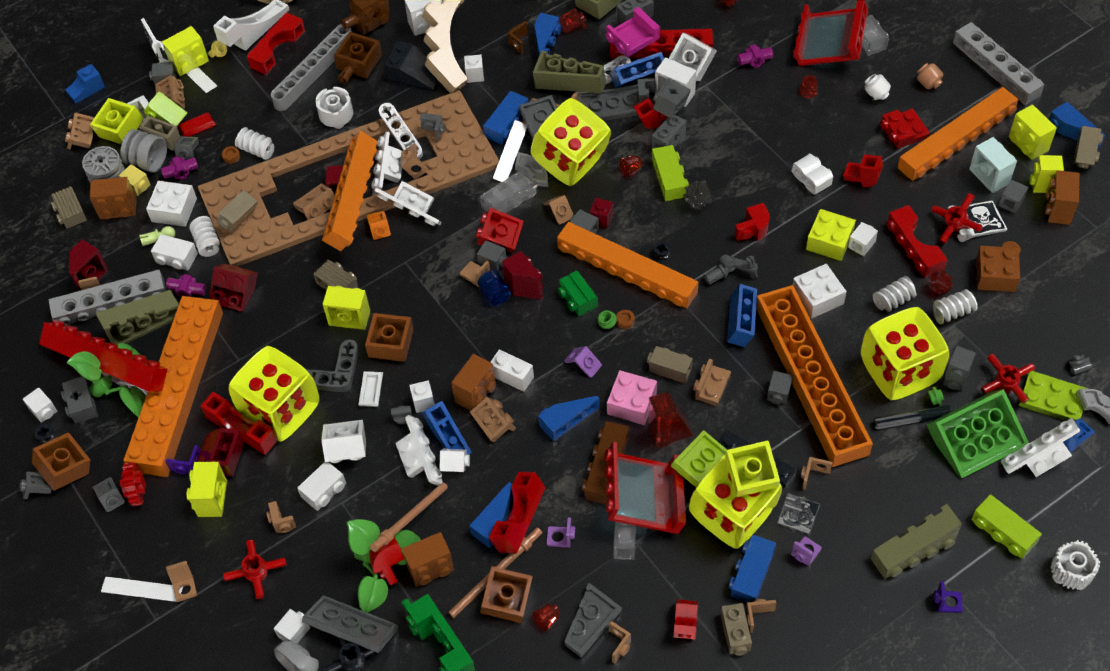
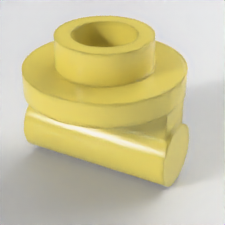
(217, 49)

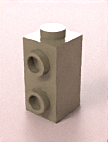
(1087, 145)
(236, 211)
(670, 364)
(736, 629)

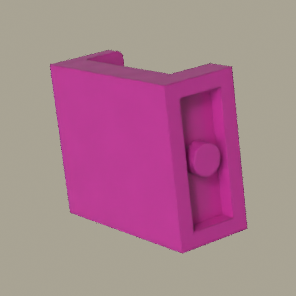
(633, 33)

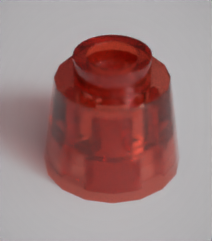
(809, 87)
(630, 165)
(546, 616)

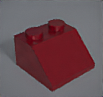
(86, 263)

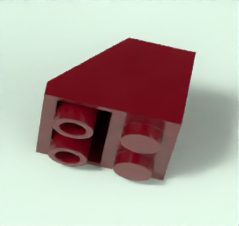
(522, 277)
(232, 286)
(222, 447)

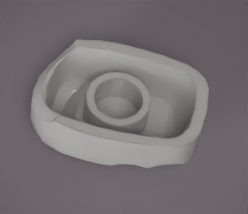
(295, 657)

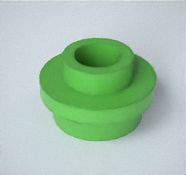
(604, 316)
(936, 396)

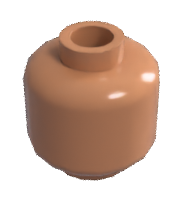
(930, 76)

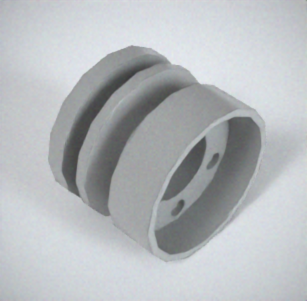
(143, 150)
(102, 163)

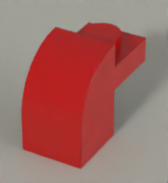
(649, 117)
(865, 172)
(755, 225)
(384, 558)
(685, 619)

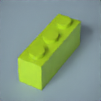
(669, 172)
(1006, 526)

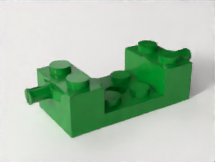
(425, 620)

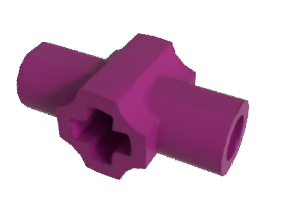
(755, 56)
(179, 168)
(185, 286)

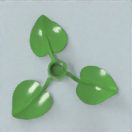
(88, 367)
(361, 535)

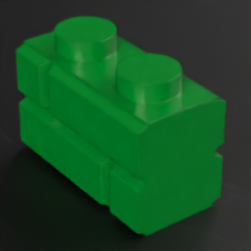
(578, 293)

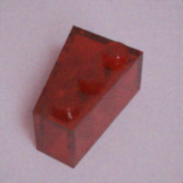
(667, 420)

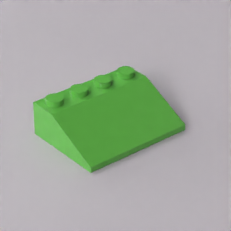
(978, 433)

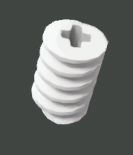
(254, 143)
(204, 236)
(894, 294)
(953, 305)

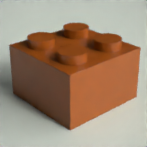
(1062, 197)
(113, 198)
(998, 268)
(389, 337)
(473, 382)
(60, 461)
(428, 559)
(506, 594)

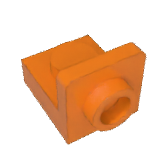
(378, 225)

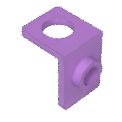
(585, 360)
(568, 532)
(802, 553)

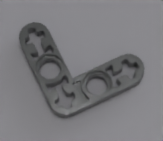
(339, 374)

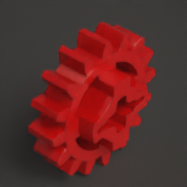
(133, 484)

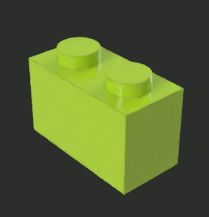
(165, 110)

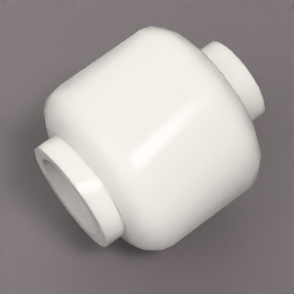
(877, 87)

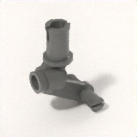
(728, 264)

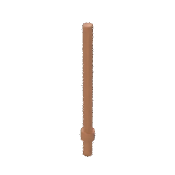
(388, 535)
(525, 546)

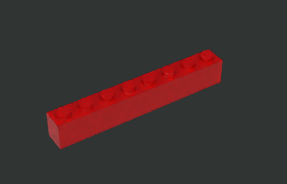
(113, 360)

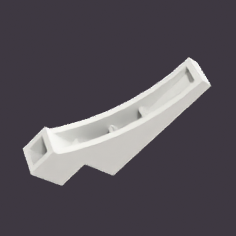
(248, 29)

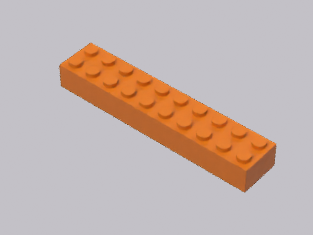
(813, 376)
(167, 411)

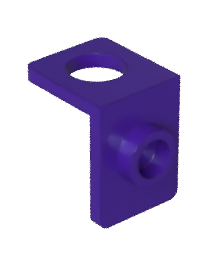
(183, 467)
(940, 596)

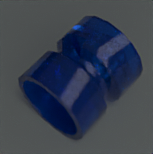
(493, 287)

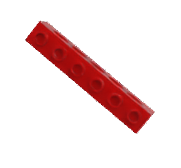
(667, 43)

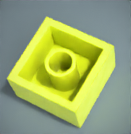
(185, 51)
(116, 120)
(1032, 132)
(830, 234)
(346, 307)
(752, 468)
(207, 489)

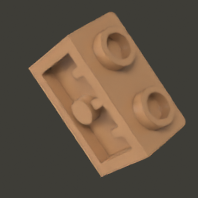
(172, 89)
(80, 131)
(315, 202)
(712, 383)
(492, 418)

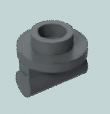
(1080, 364)
(400, 413)

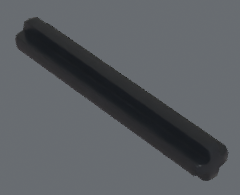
(911, 417)

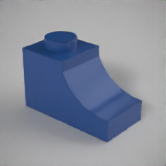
(86, 83)
(1078, 439)

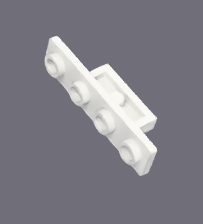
(388, 163)
(412, 199)
(1044, 451)
(416, 452)

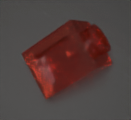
(572, 20)

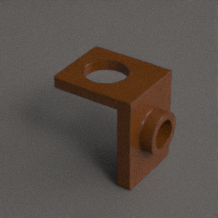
(516, 34)

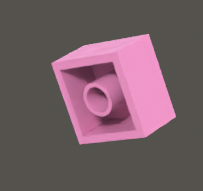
(631, 397)

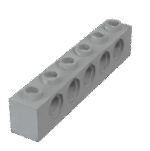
(998, 63)
(98, 295)

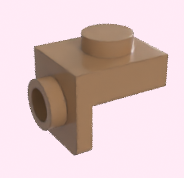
(280, 524)

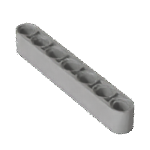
(308, 70)

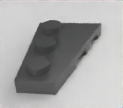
(591, 620)

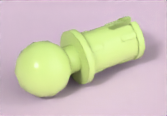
(152, 237)

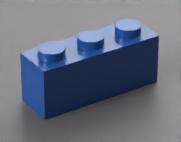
(636, 70)
(501, 121)
(742, 315)
(752, 569)

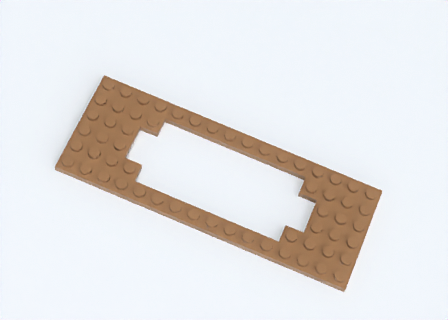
(459, 153)

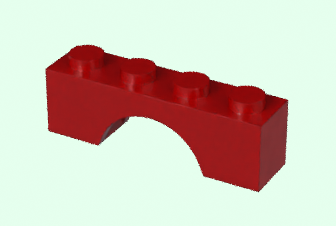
(285, 30)
(926, 258)
(224, 415)
(526, 496)

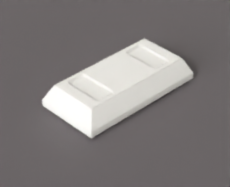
(370, 389)

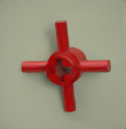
(952, 215)
(1007, 378)
(251, 574)

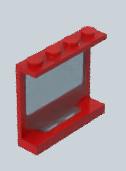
(830, 35)
(644, 492)

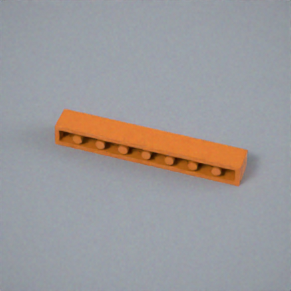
(957, 134)
(350, 191)
(627, 265)

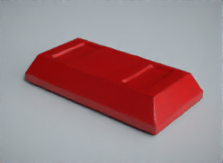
(196, 125)

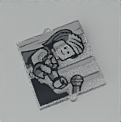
(798, 514)

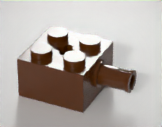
(367, 15)
(357, 56)

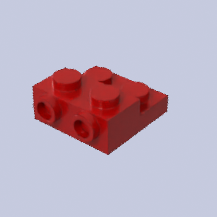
(904, 127)
(499, 229)

